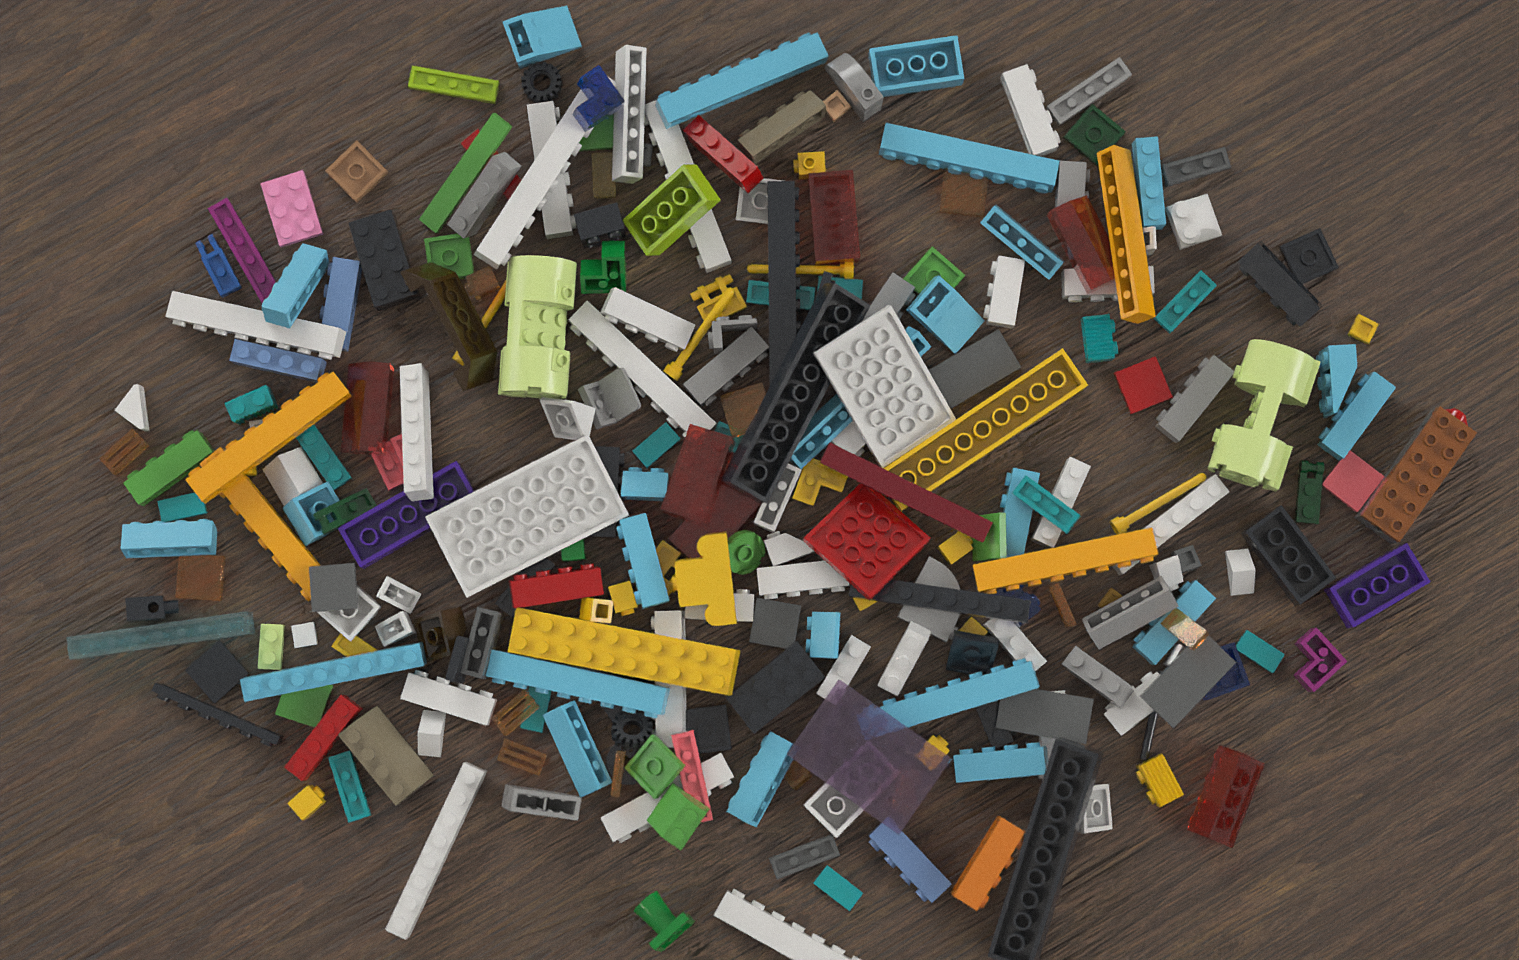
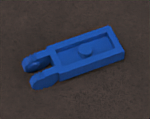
(219, 268)

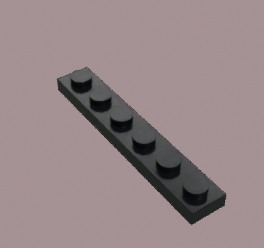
(207, 711)

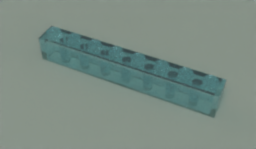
(160, 635)

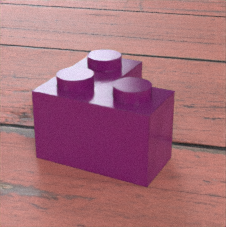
(1323, 660)

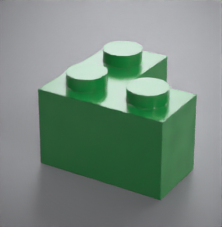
(605, 273)

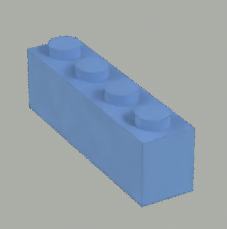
(341, 295)
(277, 360)
(911, 862)

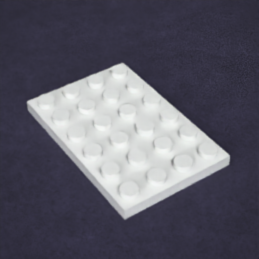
(885, 386)

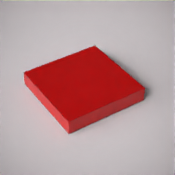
(1143, 385)

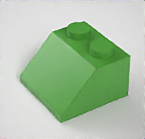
(677, 816)

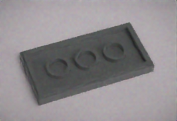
(974, 369)
(1187, 681)
(1046, 714)

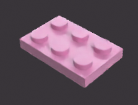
(291, 208)

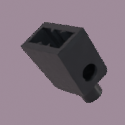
(139, 608)

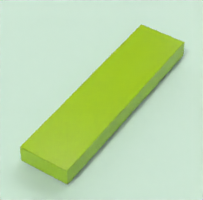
(453, 84)

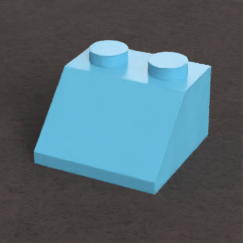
(644, 485)
(302, 507)
(824, 635)

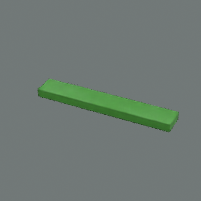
(465, 172)

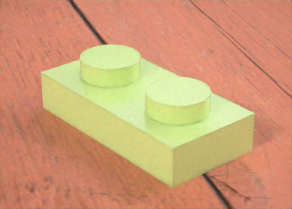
(271, 646)

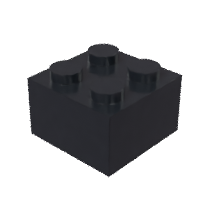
(600, 225)

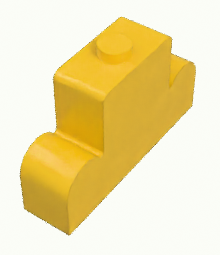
(708, 580)

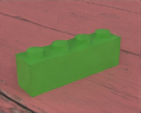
(169, 468)

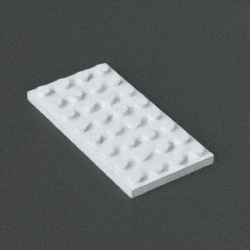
(527, 515)

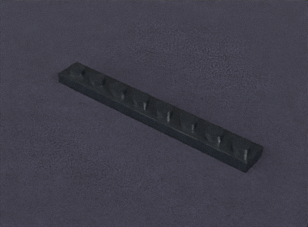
(951, 600)

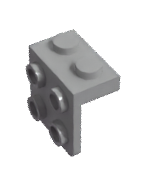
(724, 324)
(611, 397)

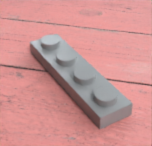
(1089, 91)

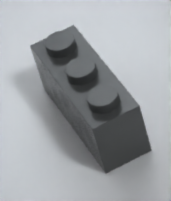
(482, 640)

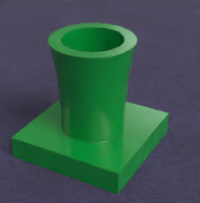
(662, 921)

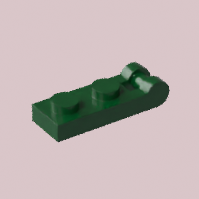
(1309, 493)
(344, 510)

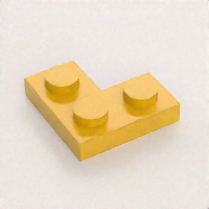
(813, 477)

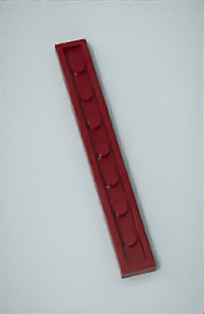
(906, 492)

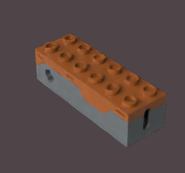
(1416, 474)

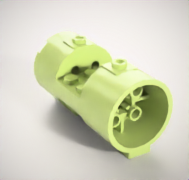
(538, 302)
(1275, 377)

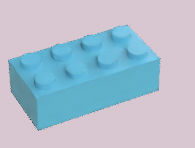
(916, 66)

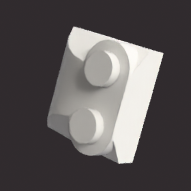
(754, 205)
(1193, 221)
(352, 621)

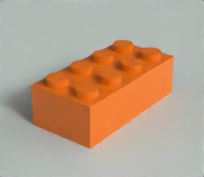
(987, 863)

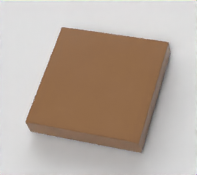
(356, 171)

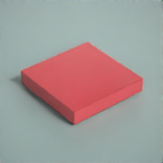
(1352, 481)

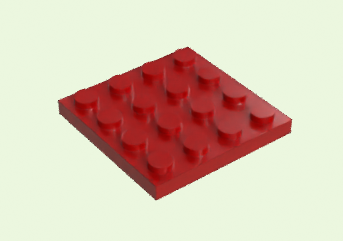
(866, 540)

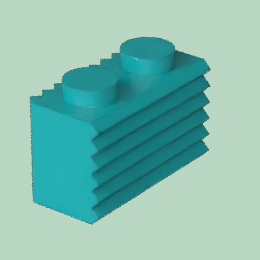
(1098, 338)
(251, 405)

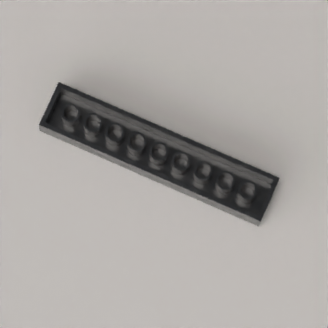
(791, 396)
(1046, 851)

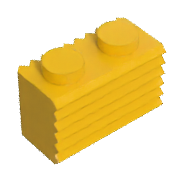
(1159, 780)

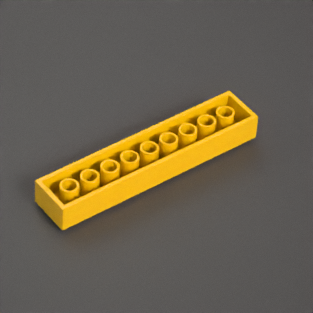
(990, 424)
(624, 651)

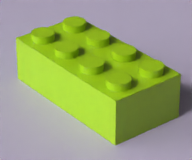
(671, 209)

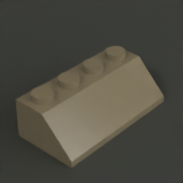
(782, 126)
(386, 755)

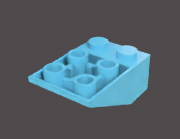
(541, 35)
(945, 314)
(1336, 372)

